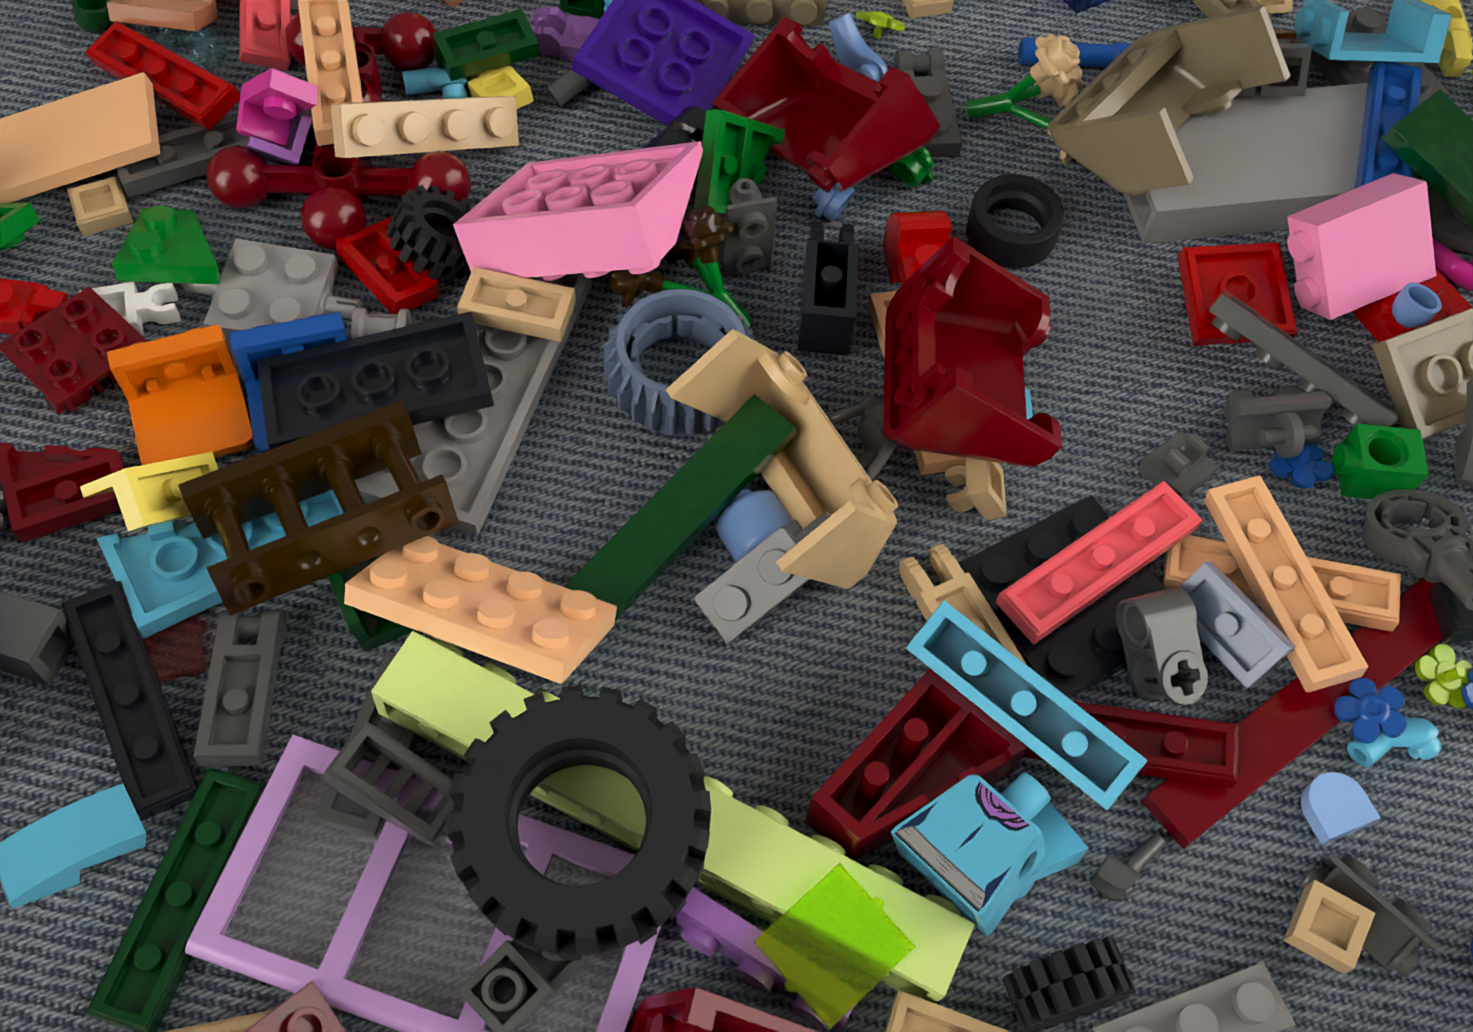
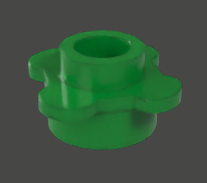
(914, 168)

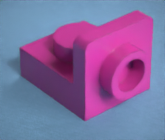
(270, 103)

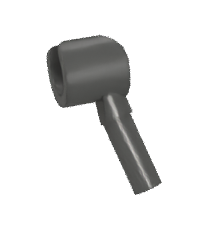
(1115, 877)

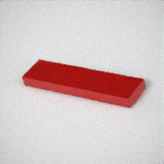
(175, 80)

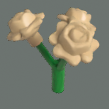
(1053, 76)

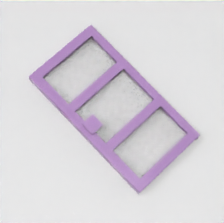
(385, 914)

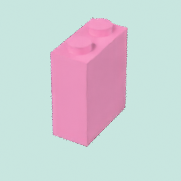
(1362, 245)

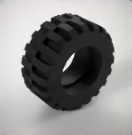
(527, 751)

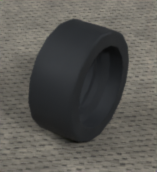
(1020, 194)

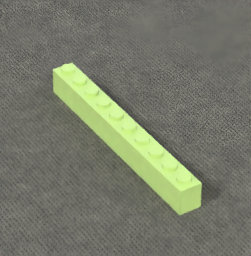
(750, 850)

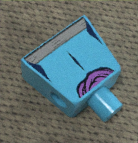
(977, 845)

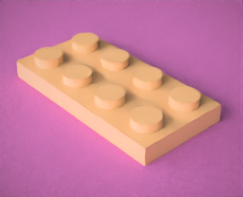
(483, 607)

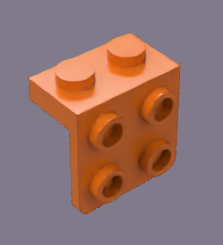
(183, 395)

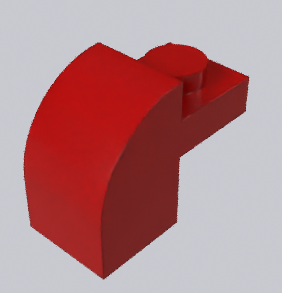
(912, 240)

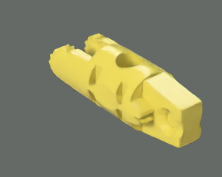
(1458, 42)

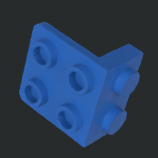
(275, 340)

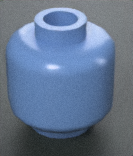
(750, 521)

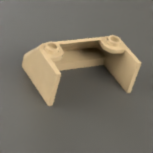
(811, 472)

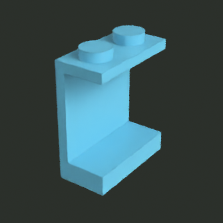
(1412, 33)

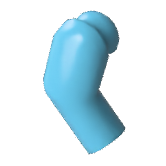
(433, 80)
(1418, 737)

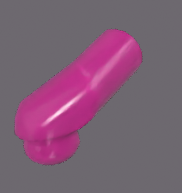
(1453, 266)

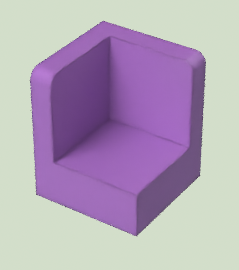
(290, 153)

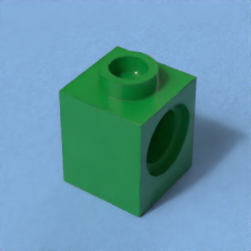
(1379, 460)

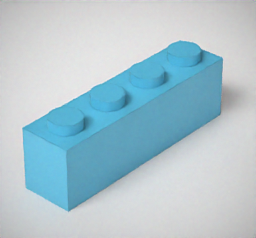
(1026, 705)

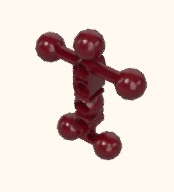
(340, 184)

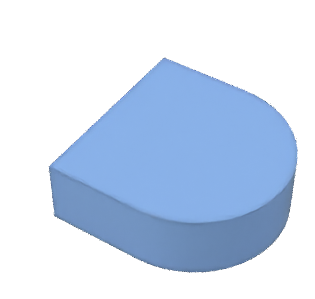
(1336, 806)

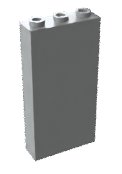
(1258, 165)

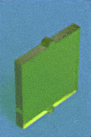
(834, 945)

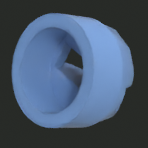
(1415, 305)

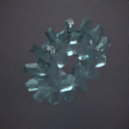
(204, 44)

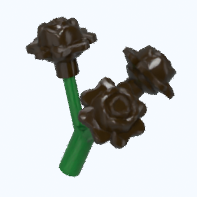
(698, 246)

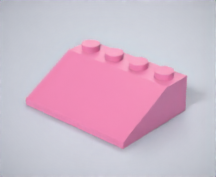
(583, 214)

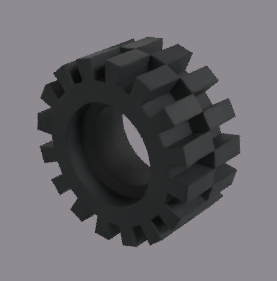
(426, 232)
(1068, 984)

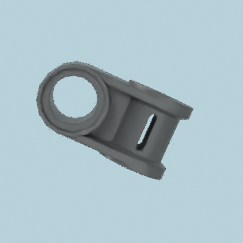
(1157, 641)

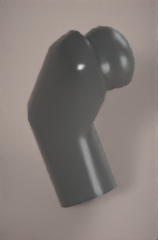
(568, 87)

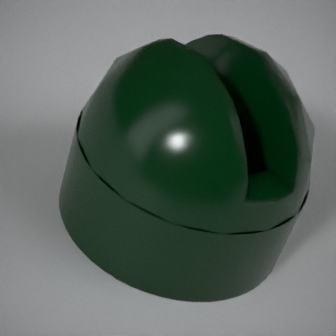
(92, 15)

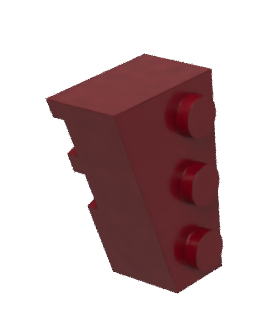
(908, 762)

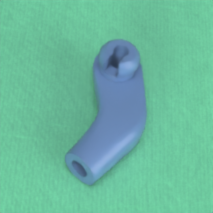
(853, 50)

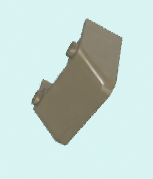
(1130, 112)

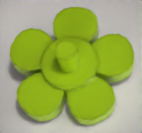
(880, 20)
(1444, 676)

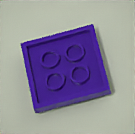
(662, 55)

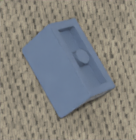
(1235, 626)

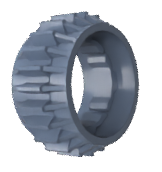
(653, 320)

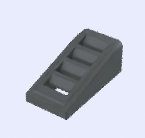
(389, 751)

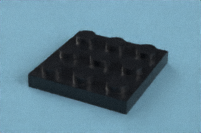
(1089, 643)

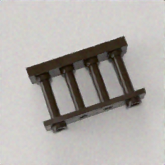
(300, 471)

